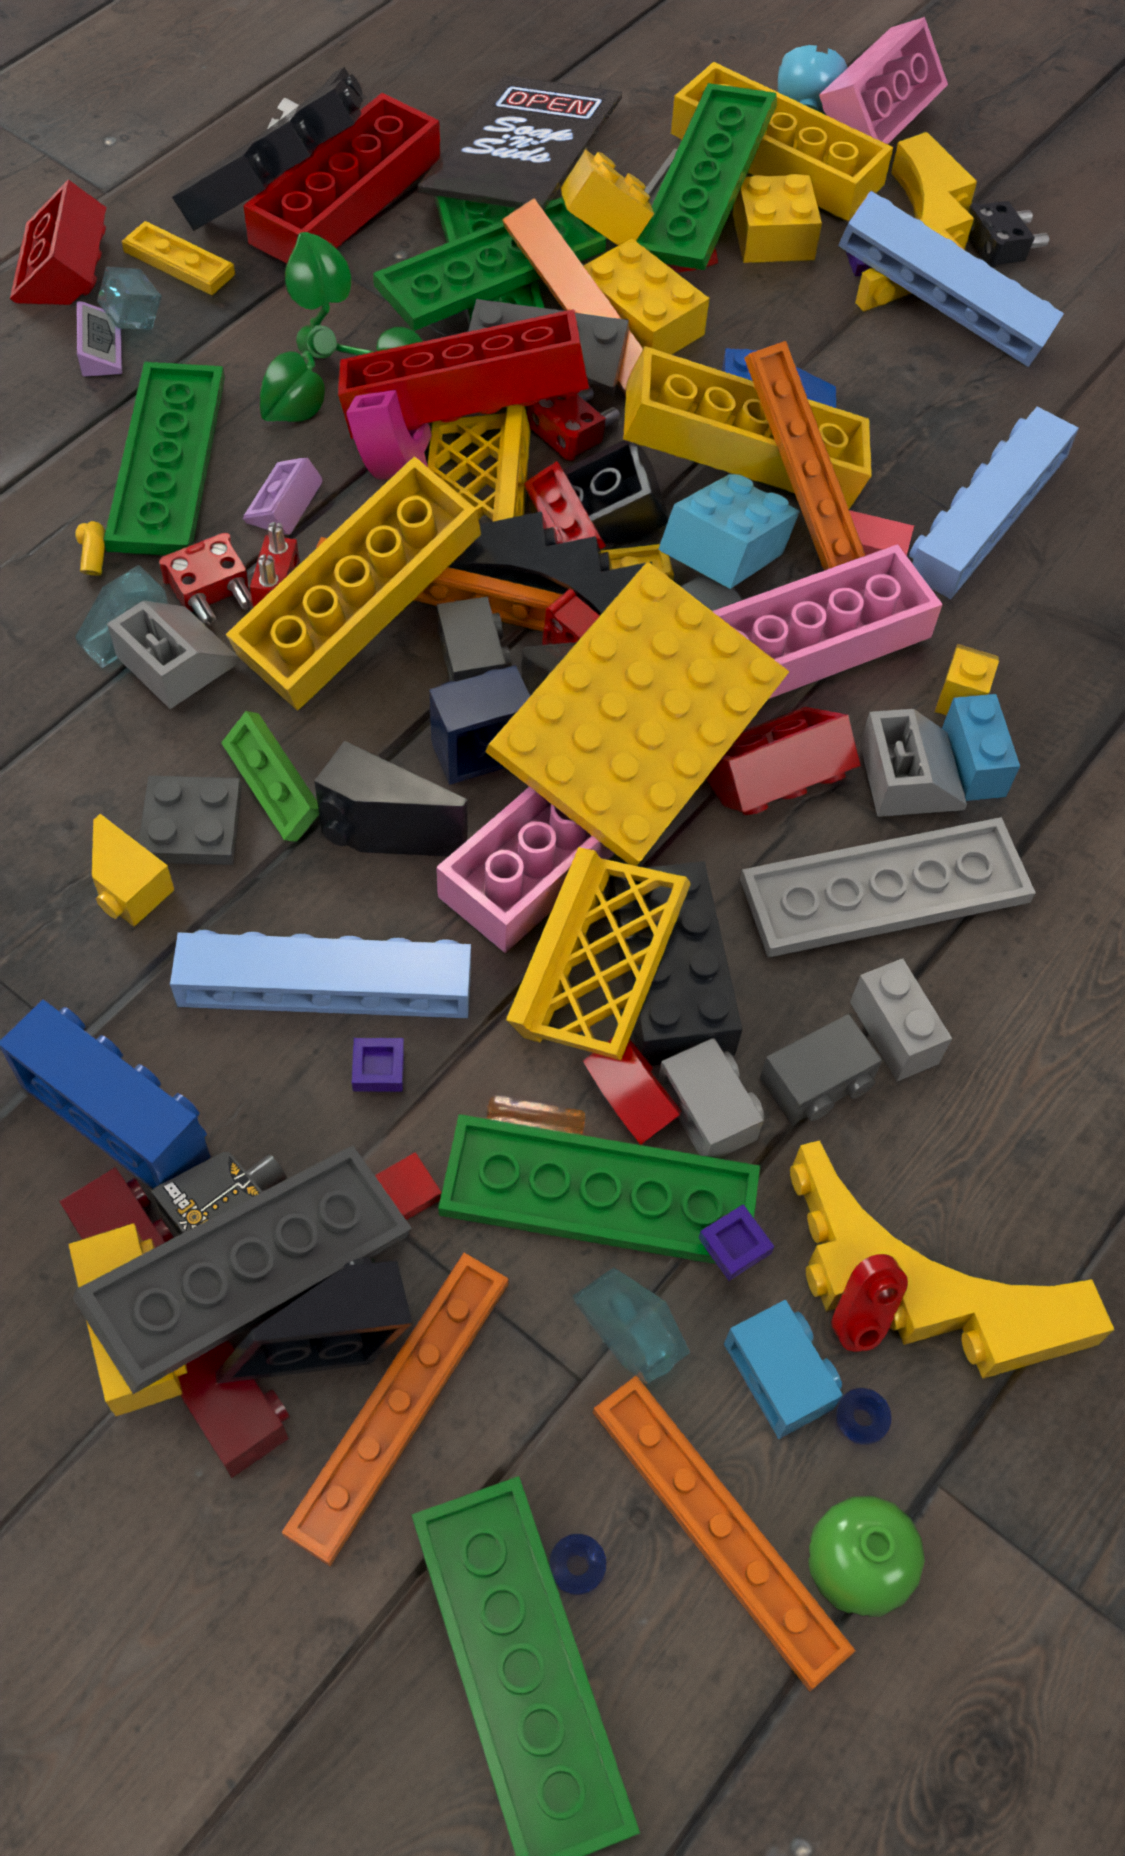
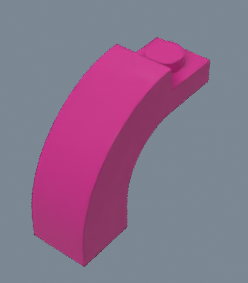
(383, 436)

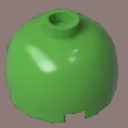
(866, 1556)

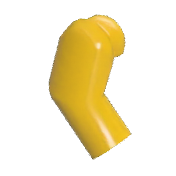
(92, 539)

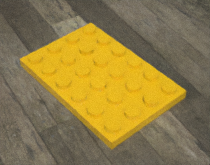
(638, 714)

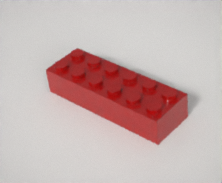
(345, 178)
(472, 370)

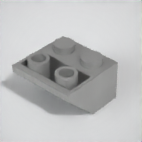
(169, 650)
(910, 764)

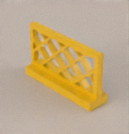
(504, 476)
(560, 951)

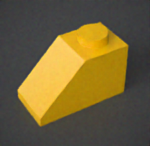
(968, 675)
(126, 874)

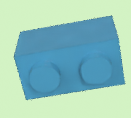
(981, 746)
(784, 1368)

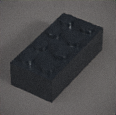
(693, 984)

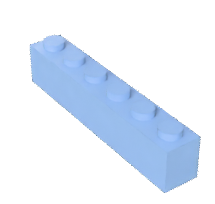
(950, 278)
(992, 501)
(321, 974)

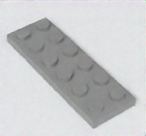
(885, 886)

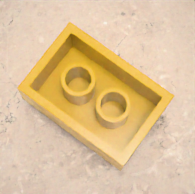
(657, 301)

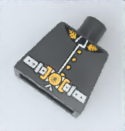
(213, 1189)

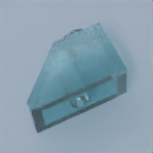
(112, 602)
(633, 1324)

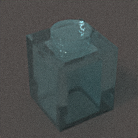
(129, 298)

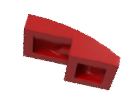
(633, 1091)

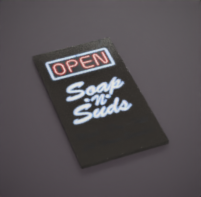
(521, 143)

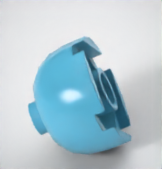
(809, 73)

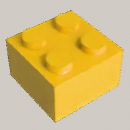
(606, 199)
(777, 219)

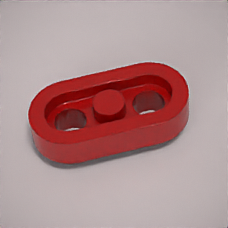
(869, 1302)

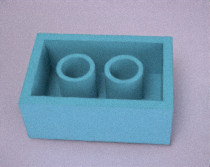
(729, 529)

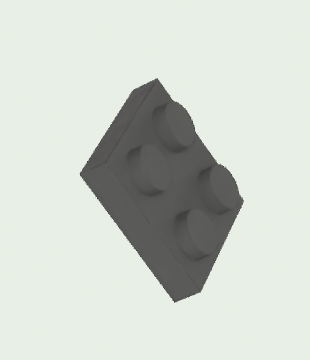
(191, 819)

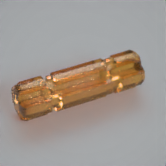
(536, 1115)

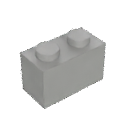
(900, 1019)
(712, 1099)

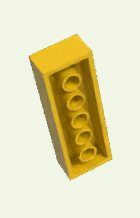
(802, 142)
(722, 424)
(355, 583)

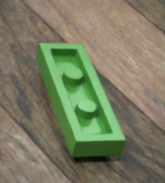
(271, 776)

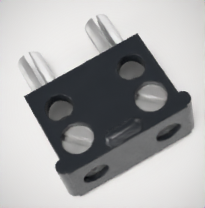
(1002, 233)

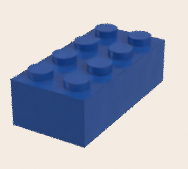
(104, 1095)

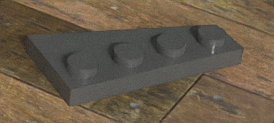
(600, 337)

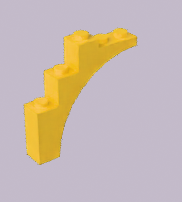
(940, 199)
(1000, 1321)

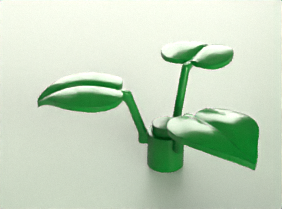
(313, 279)

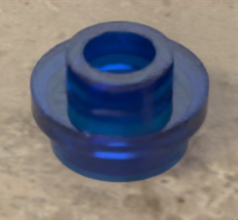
(872, 1403)
(587, 1548)

